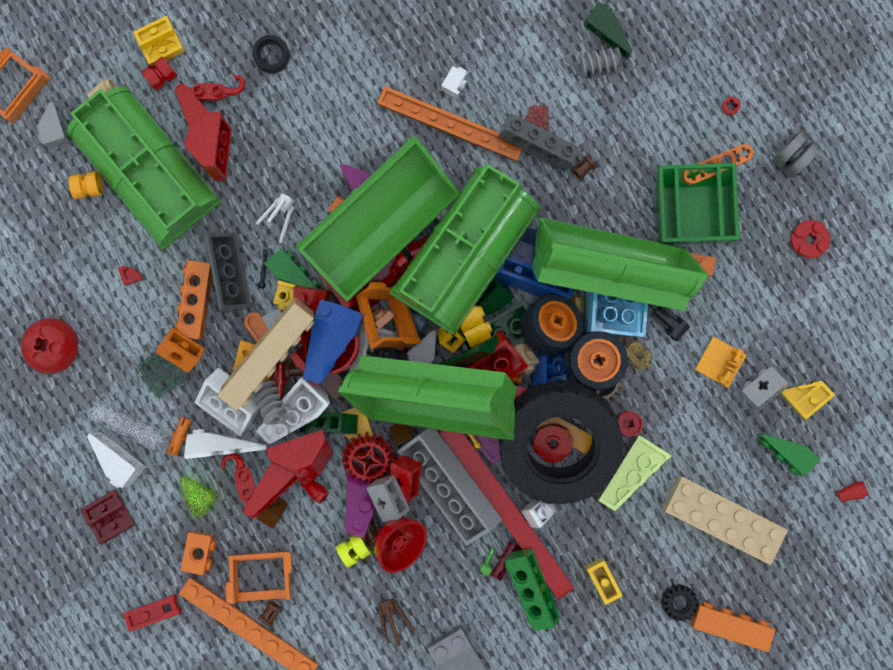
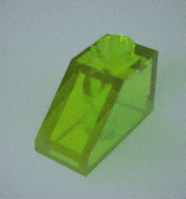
(197, 496)

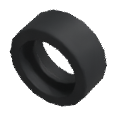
(265, 40)

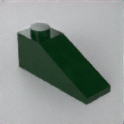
(606, 27)
(495, 297)
(332, 424)

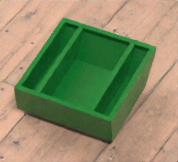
(698, 211)

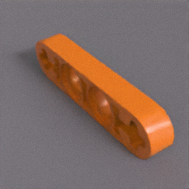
(717, 159)

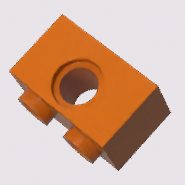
(180, 350)
(191, 562)

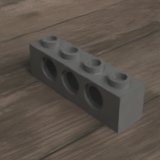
(538, 142)

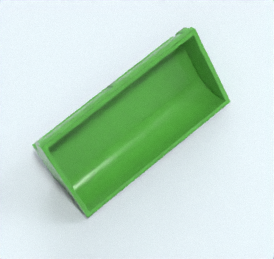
(141, 164)
(378, 219)
(467, 248)
(615, 265)
(433, 396)

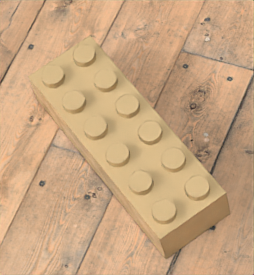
(266, 353)
(724, 519)

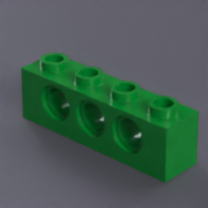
(540, 596)

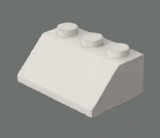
(212, 404)

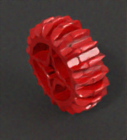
(360, 455)

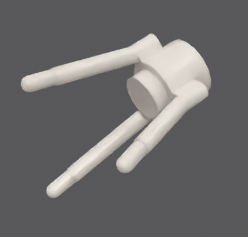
(280, 204)

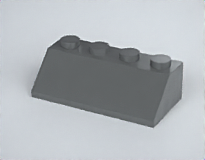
(227, 272)

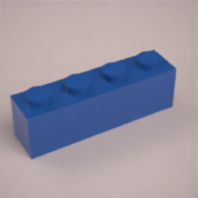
(521, 276)

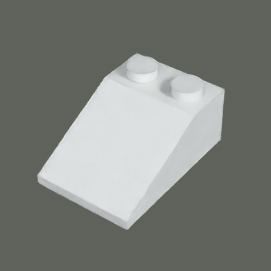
(115, 461)

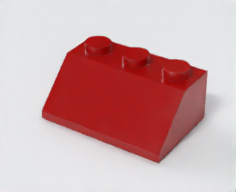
(504, 358)

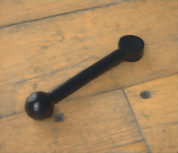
(261, 285)

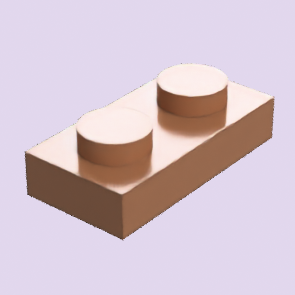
(381, 316)

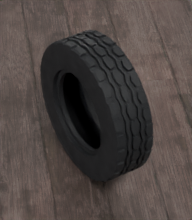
(571, 482)

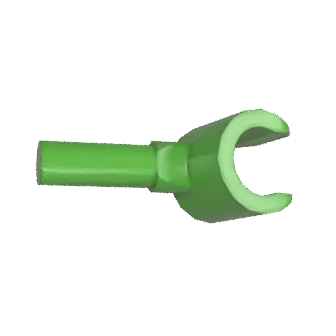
(485, 568)

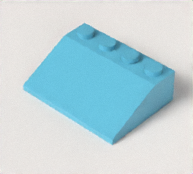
(615, 315)

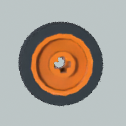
(551, 325)
(611, 355)

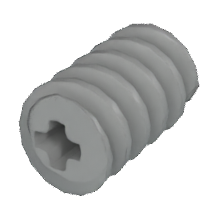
(599, 61)
(269, 405)

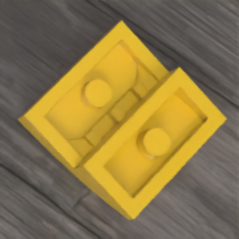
(159, 40)

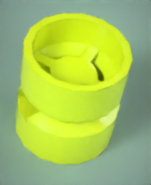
(360, 549)

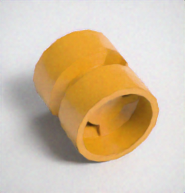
(82, 186)

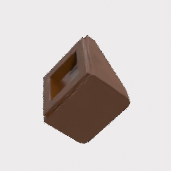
(401, 433)

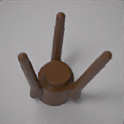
(387, 609)

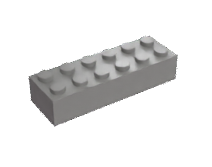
(451, 487)

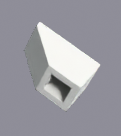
(538, 513)

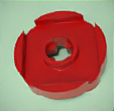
(816, 230)
(560, 434)

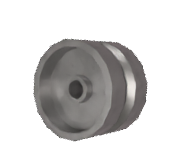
(796, 154)

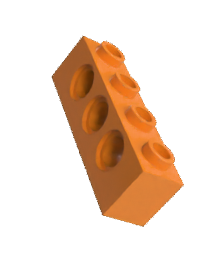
(202, 291)

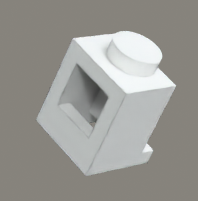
(454, 82)

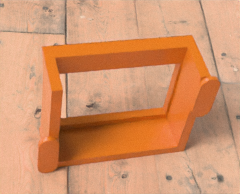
(28, 92)
(402, 318)
(232, 587)

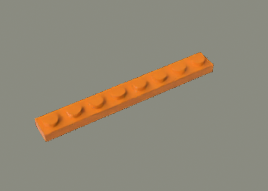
(447, 123)
(246, 626)

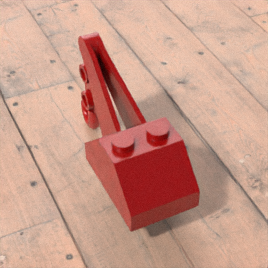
(209, 132)
(291, 461)

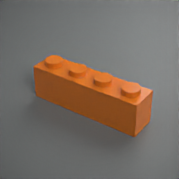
(733, 627)

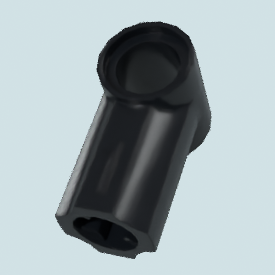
(673, 325)

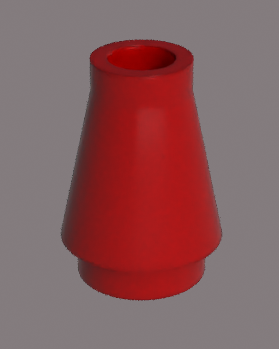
(315, 490)
(854, 491)

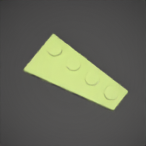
(635, 468)

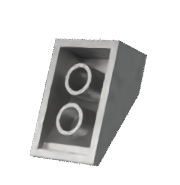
(455, 651)

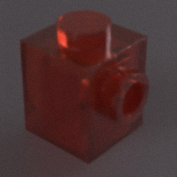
(538, 116)

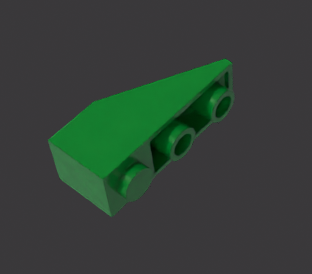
(285, 269)
(797, 456)

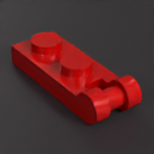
(151, 613)

